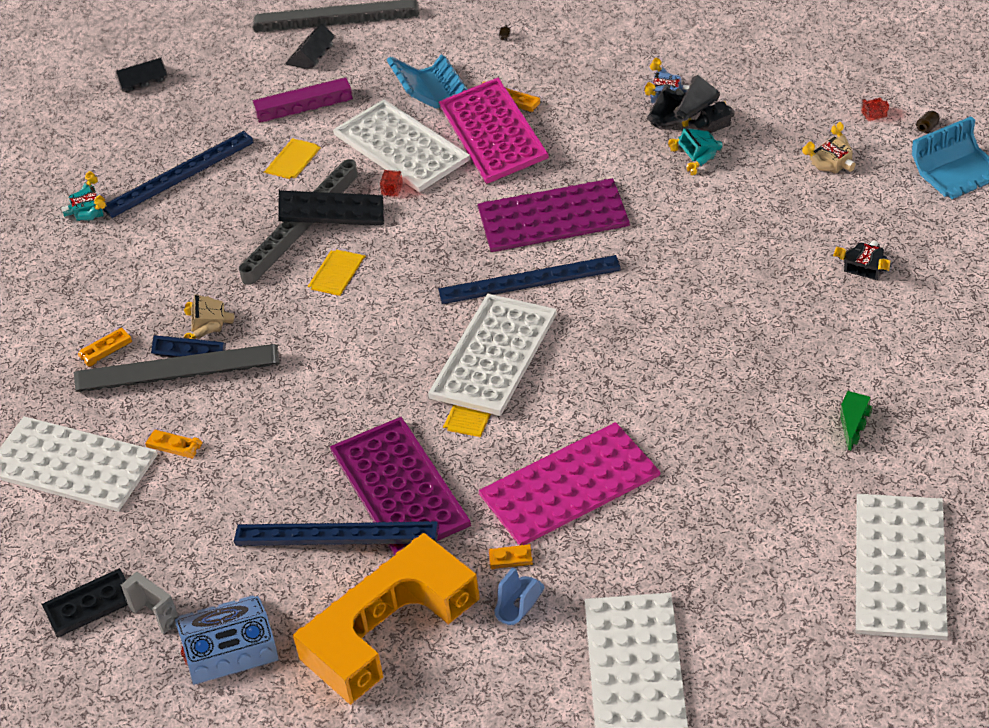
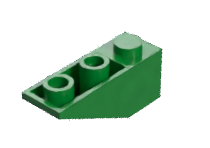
(853, 412)

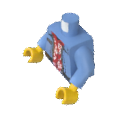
(661, 79)

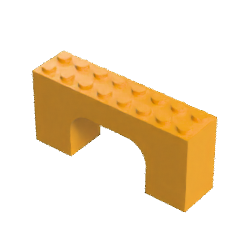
(415, 575)

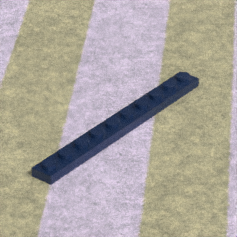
(177, 174)
(529, 279)
(333, 533)

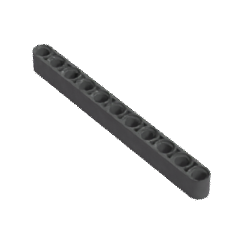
(311, 17)
(289, 232)
(176, 367)

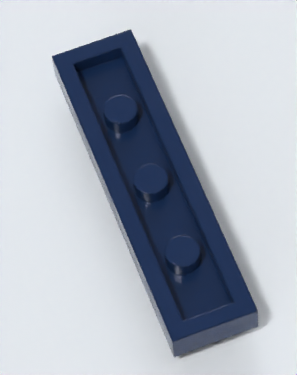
(183, 346)

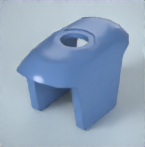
(512, 588)

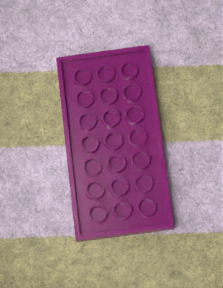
(552, 215)
(398, 479)

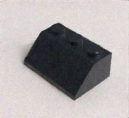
(312, 48)
(141, 75)

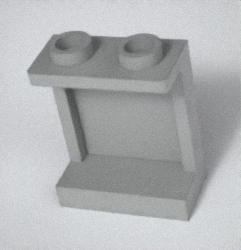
(143, 592)

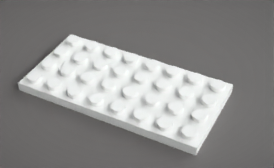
(402, 145)
(492, 354)
(73, 463)
(900, 567)
(635, 662)

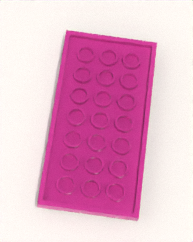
(493, 130)
(568, 483)

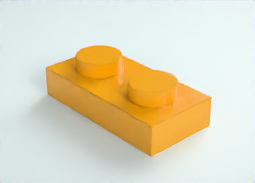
(510, 556)

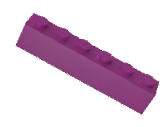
(302, 99)

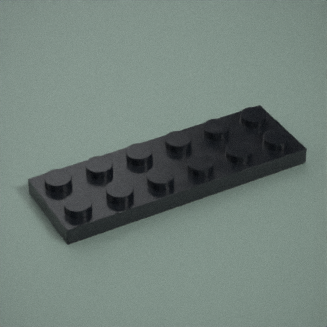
(330, 208)

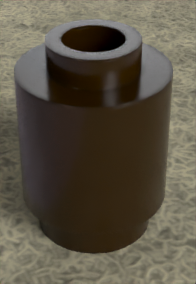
(928, 121)

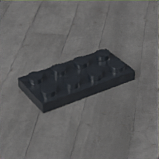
(86, 603)

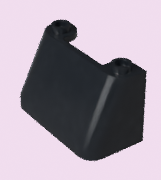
(680, 106)

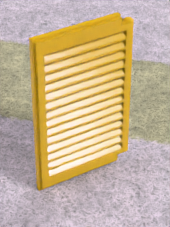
(292, 159)
(336, 272)
(466, 421)

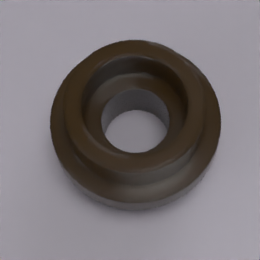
(504, 32)

